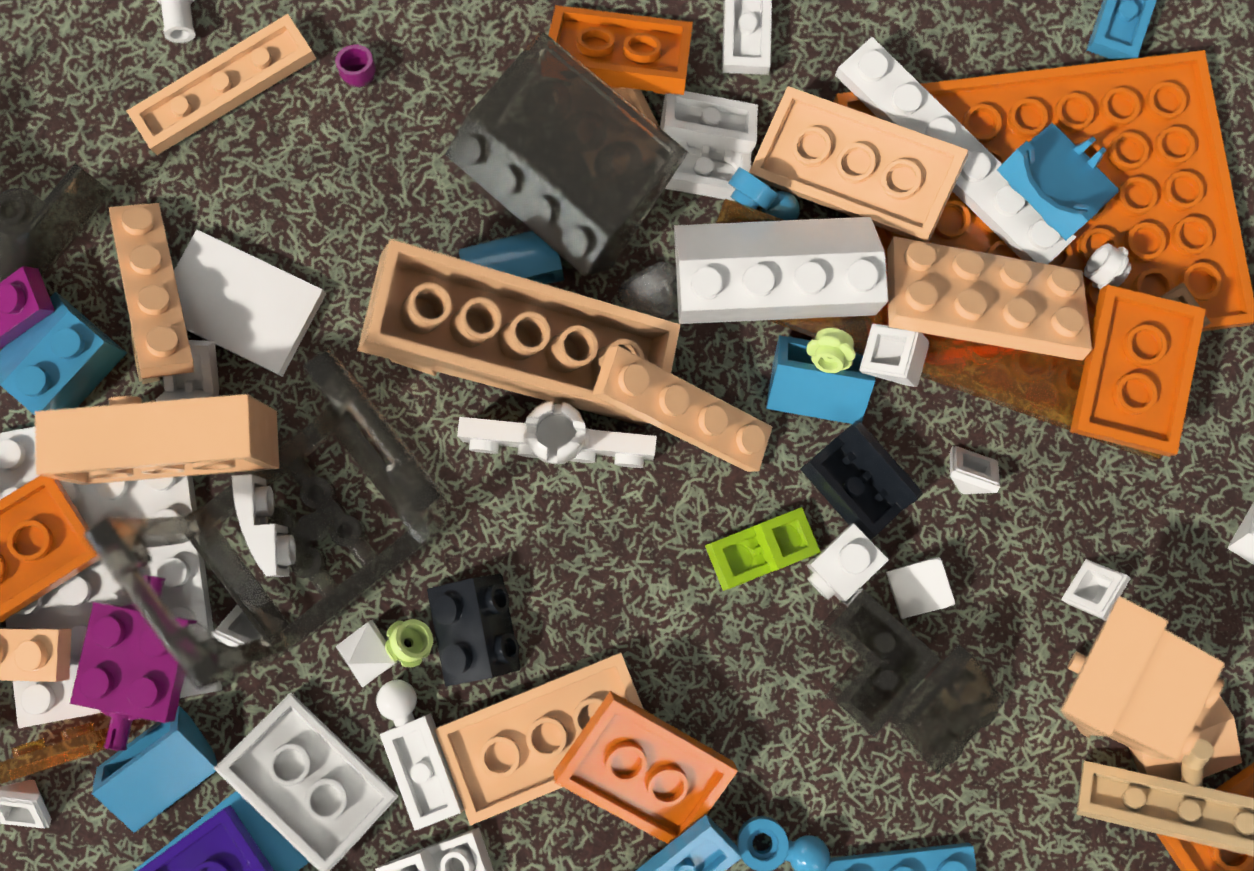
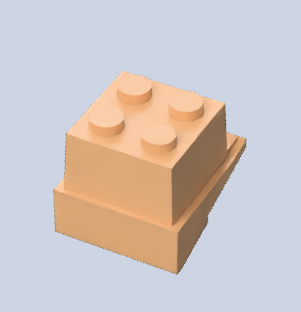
(1142, 684)

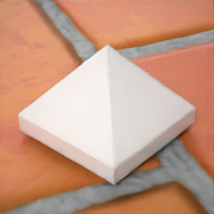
(973, 472)
(1095, 589)
(236, 629)
(366, 653)
(23, 805)

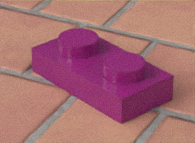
(22, 303)

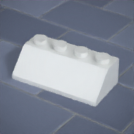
(779, 270)

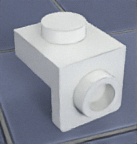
(201, 382)
(845, 564)

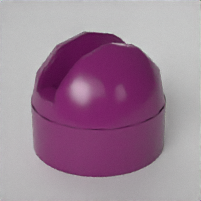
(355, 65)

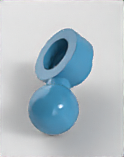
(754, 193)
(804, 853)

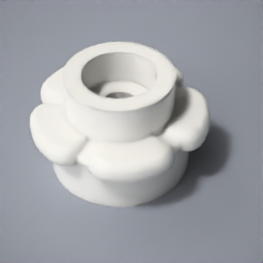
(1108, 266)

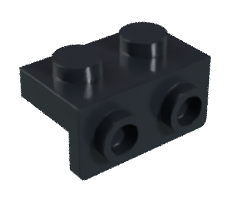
(861, 480)
(474, 629)

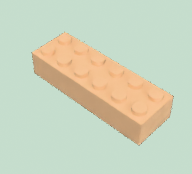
(503, 328)

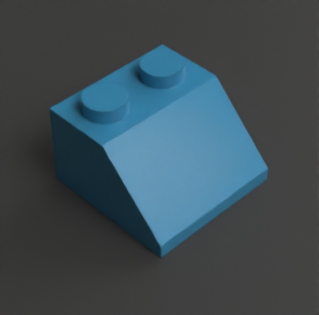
(57, 360)

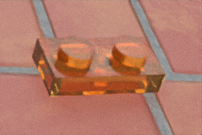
(36, 757)

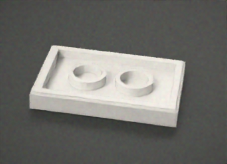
(244, 302)
(306, 783)

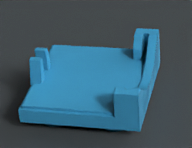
(1059, 179)

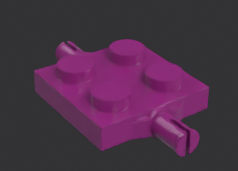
(127, 669)

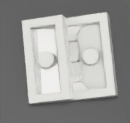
(716, 135)

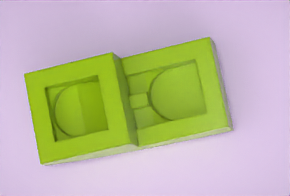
(762, 549)

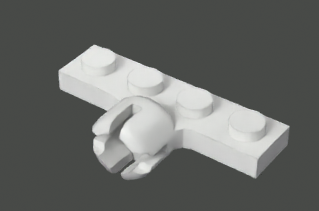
(556, 436)

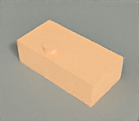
(156, 439)

